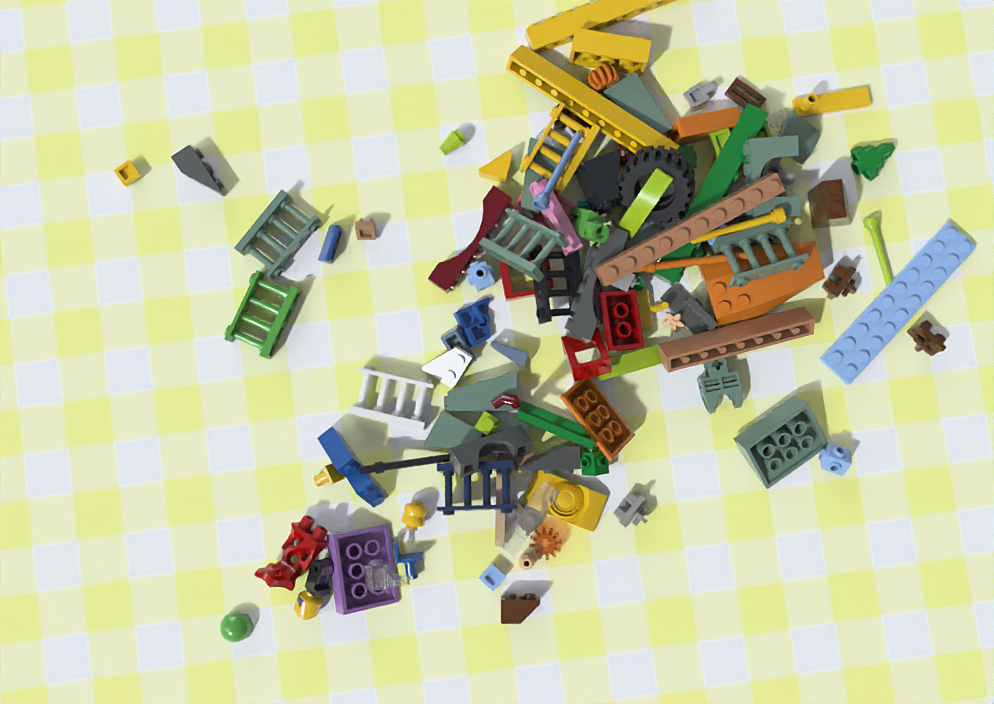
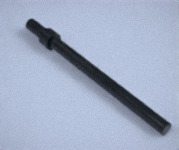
(380, 467)

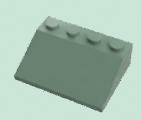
(781, 441)

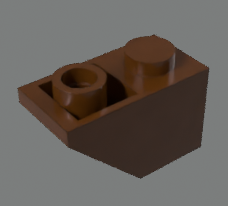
(517, 608)

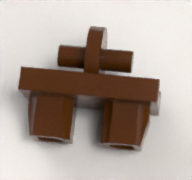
(844, 275)
(926, 339)

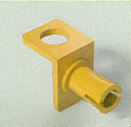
(329, 475)

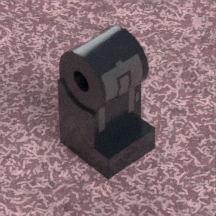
(319, 577)

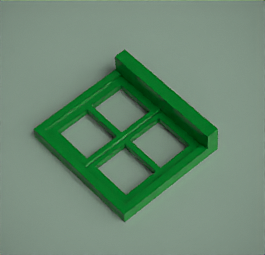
(554, 424)

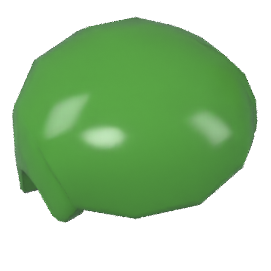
(236, 626)

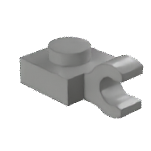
(699, 95)

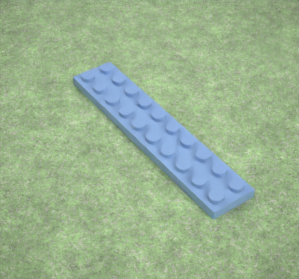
(897, 303)

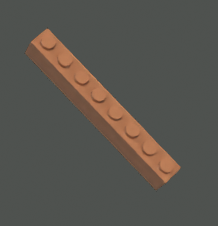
(736, 339)

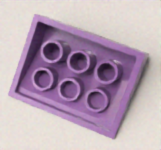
(349, 554)

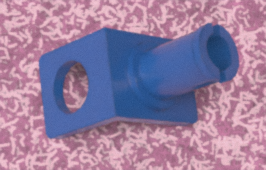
(408, 559)

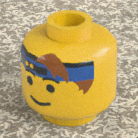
(307, 606)

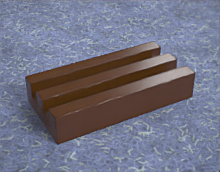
(748, 90)

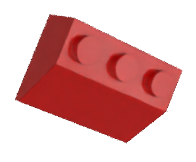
(622, 320)

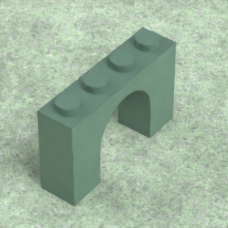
(758, 153)

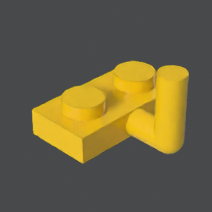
(646, 309)

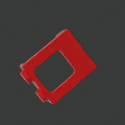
(588, 369)

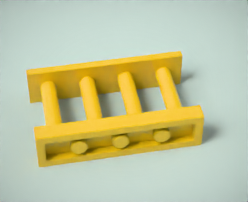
(588, 136)

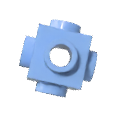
(480, 282)
(835, 459)

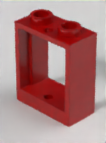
(509, 296)

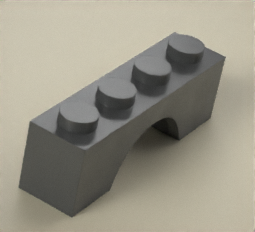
(510, 442)

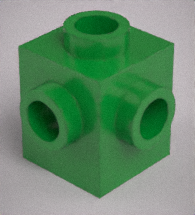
(593, 462)

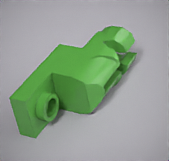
(590, 225)

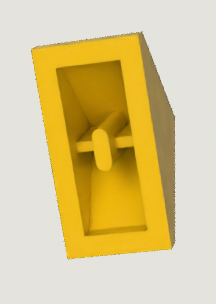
(497, 169)

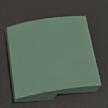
(806, 134)

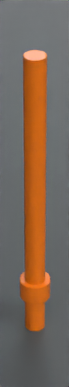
(651, 267)

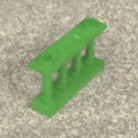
(282, 315)

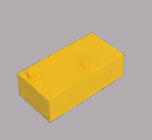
(597, 48)

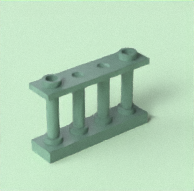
(268, 217)
(761, 234)
(519, 261)

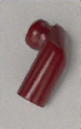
(506, 398)

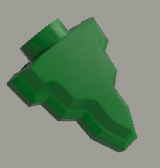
(870, 159)

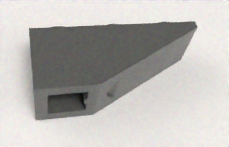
(192, 166)
(556, 458)

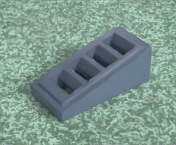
(459, 337)
(516, 355)

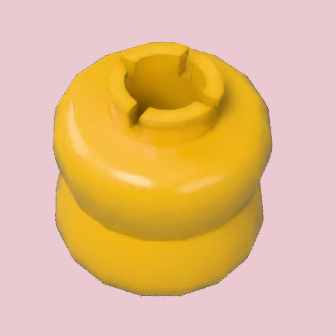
(414, 515)

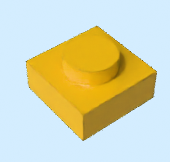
(127, 173)

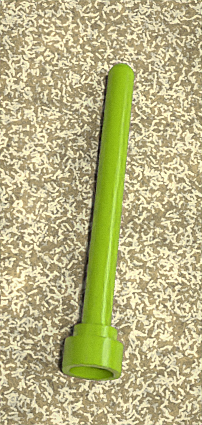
(872, 226)

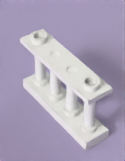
(379, 411)

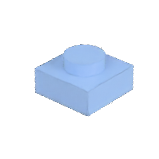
(492, 577)

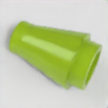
(452, 142)

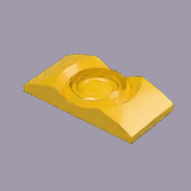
(573, 504)

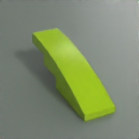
(632, 362)

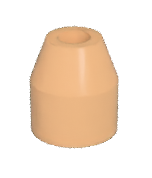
(526, 557)

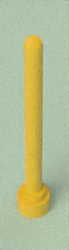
(775, 216)

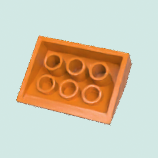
(598, 417)

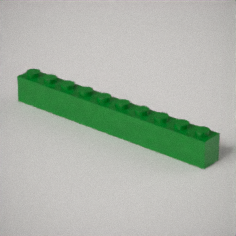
(717, 181)

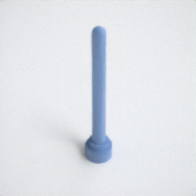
(541, 200)

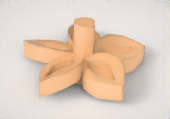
(673, 321)

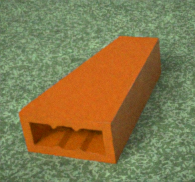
(698, 127)

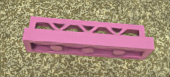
(557, 218)

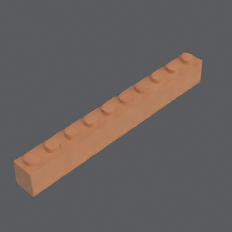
(689, 229)

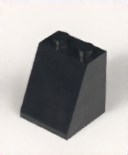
(599, 182)

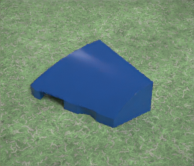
(474, 322)

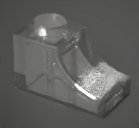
(380, 576)

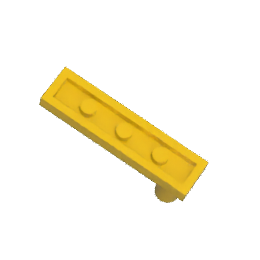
(831, 102)

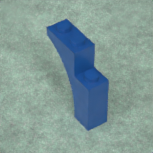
(348, 465)

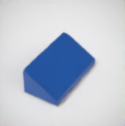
(330, 244)

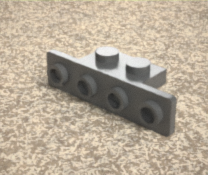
(691, 311)

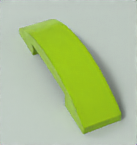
(645, 202)

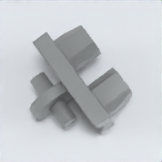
(627, 516)

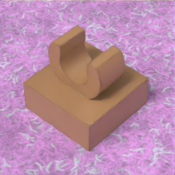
(365, 229)

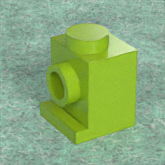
(487, 424)

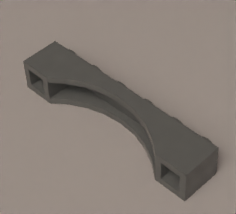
(583, 320)

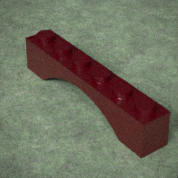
(447, 272)

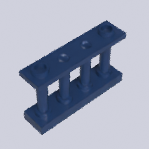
(486, 469)

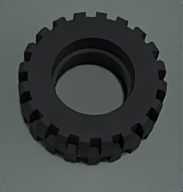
(672, 164)

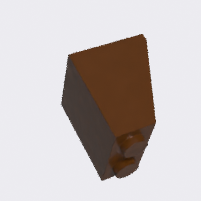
(829, 204)

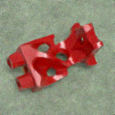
(308, 546)

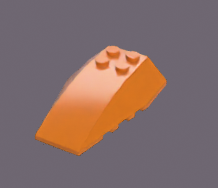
(761, 295)

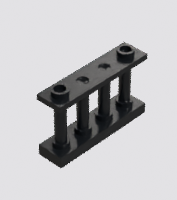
(573, 275)

